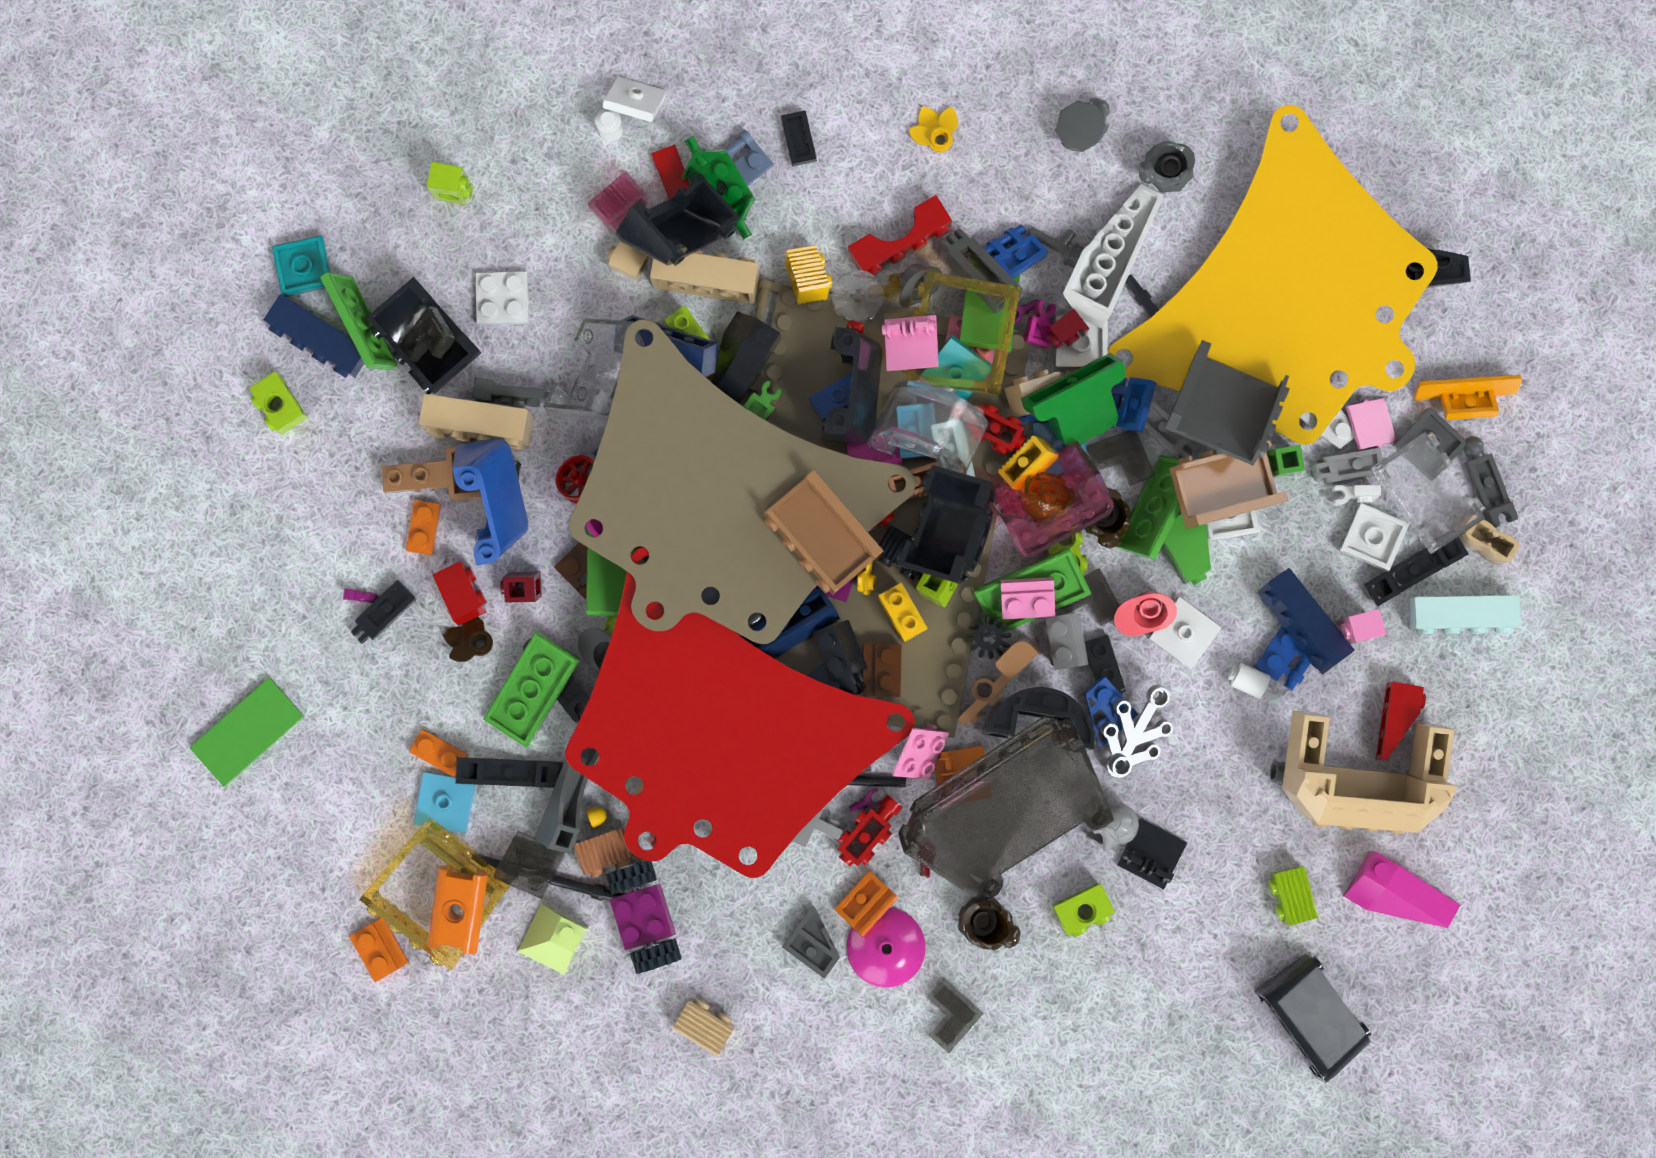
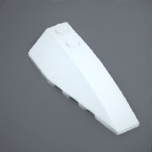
(1110, 257)

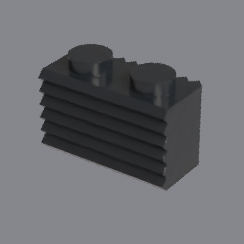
(890, 544)

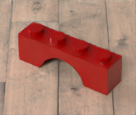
(929, 221)

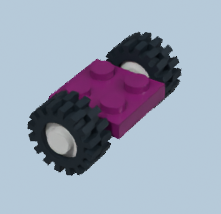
(643, 917)

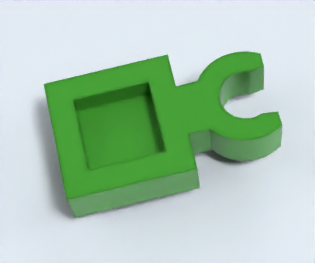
(761, 405)

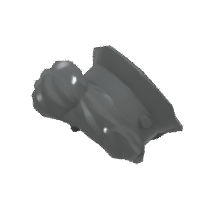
(1083, 124)
(1168, 166)

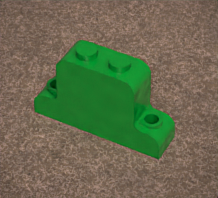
(1079, 402)

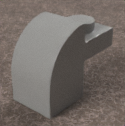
(827, 826)

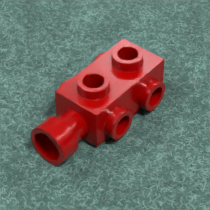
(998, 426)
(866, 838)

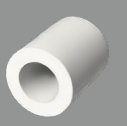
(609, 125)
(1248, 680)

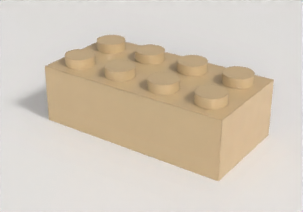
(709, 277)
(475, 421)

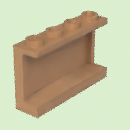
(1222, 487)
(822, 533)

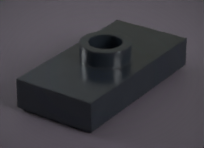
(798, 138)

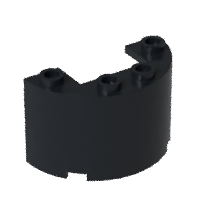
(395, 320)
(951, 526)
(1038, 703)

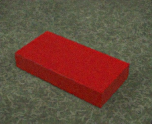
(670, 170)

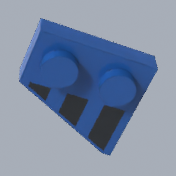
(1100, 700)

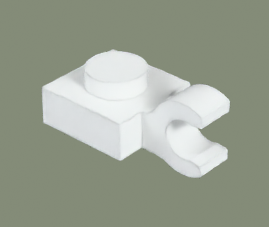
(1361, 493)

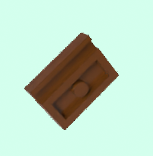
(883, 670)

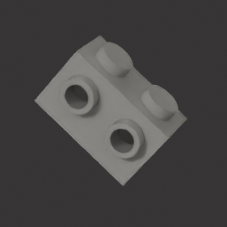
(1066, 641)

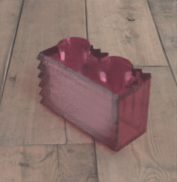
(616, 200)

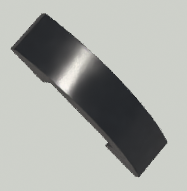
(1413, 570)
(507, 772)

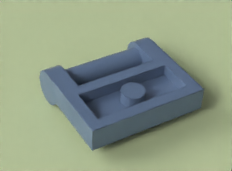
(753, 163)

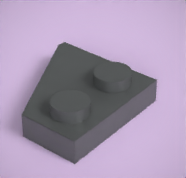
(812, 944)

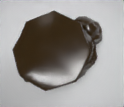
(1114, 525)
(988, 925)

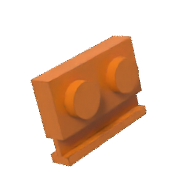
(866, 903)
(379, 949)

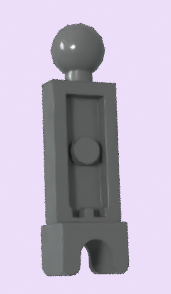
(487, 391)
(1488, 483)

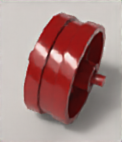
(576, 477)

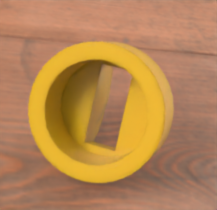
(597, 816)

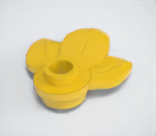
(934, 125)
(866, 581)

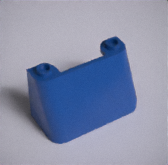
(492, 469)

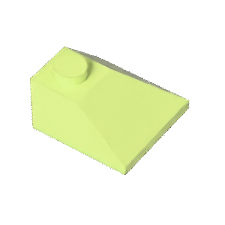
(552, 938)

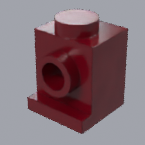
(1067, 330)
(532, 587)

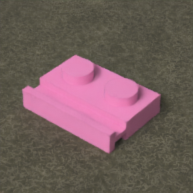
(1028, 598)

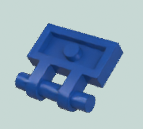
(1021, 255)
(1135, 404)
(1278, 656)

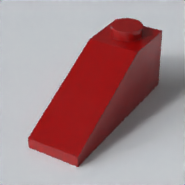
(1400, 710)

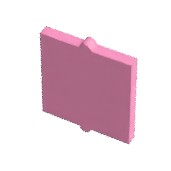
(1371, 423)

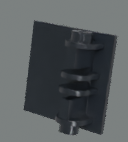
(1152, 854)

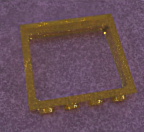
(1009, 294)
(453, 853)

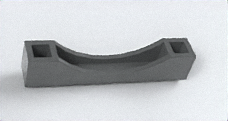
(562, 815)

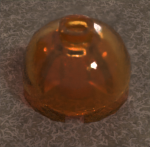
(1045, 495)

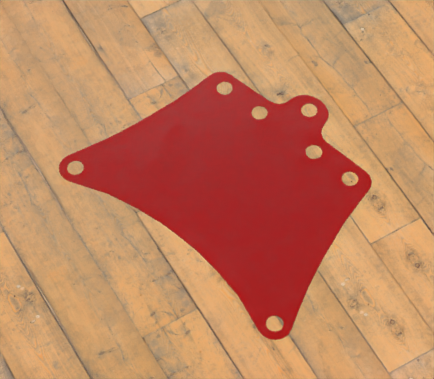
(720, 737)

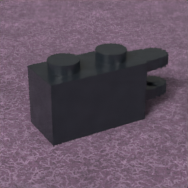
(842, 656)

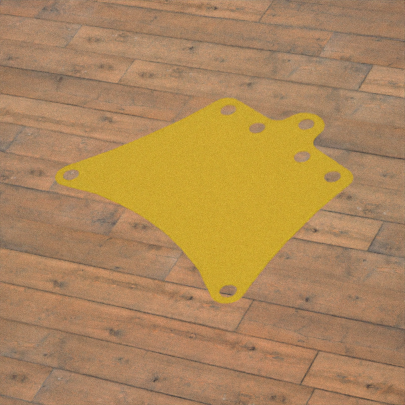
(1294, 287)

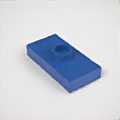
(831, 397)

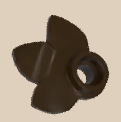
(464, 639)

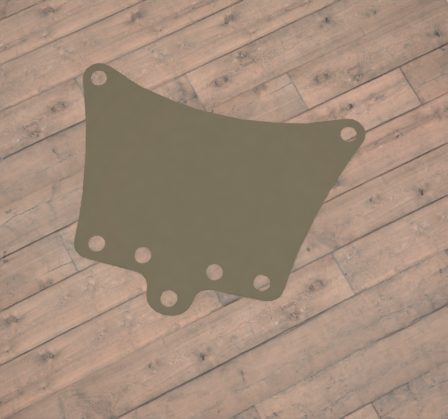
(691, 485)

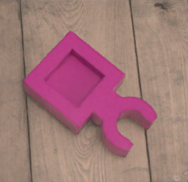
(1039, 324)

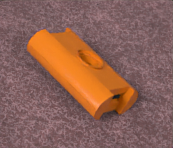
(447, 926)

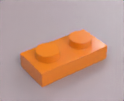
(423, 527)
(436, 752)

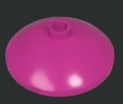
(892, 968)

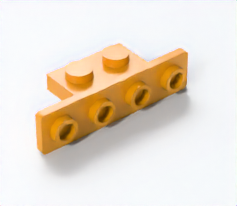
(1468, 396)

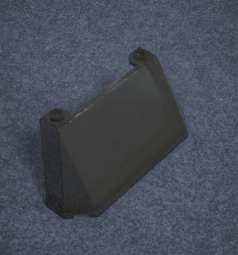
(1006, 807)

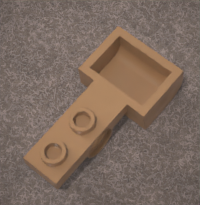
(426, 476)
(1010, 664)

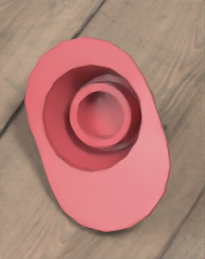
(1145, 614)

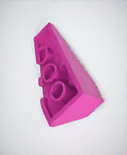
(1394, 891)

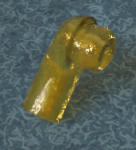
(893, 287)

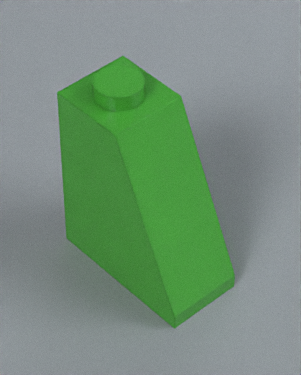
(1188, 551)

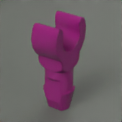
(1024, 309)
(361, 596)
(865, 802)

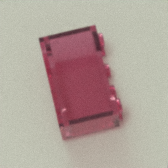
(1090, 505)

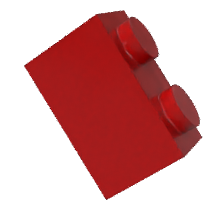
(460, 593)

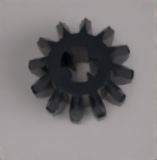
(990, 627)

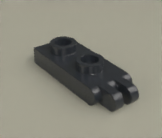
(383, 612)
(1103, 661)

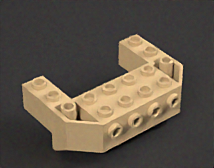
(1366, 796)

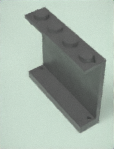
(1226, 408)

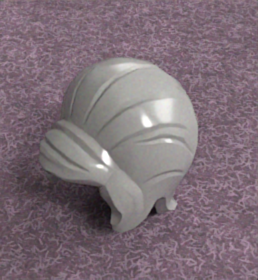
(1119, 831)

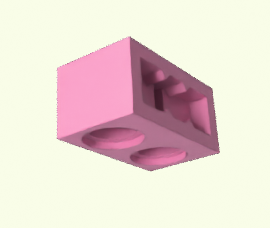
(1362, 626)

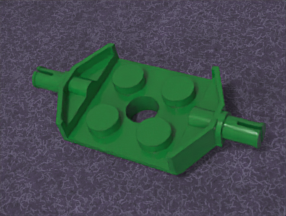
(717, 166)

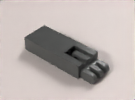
(958, 247)

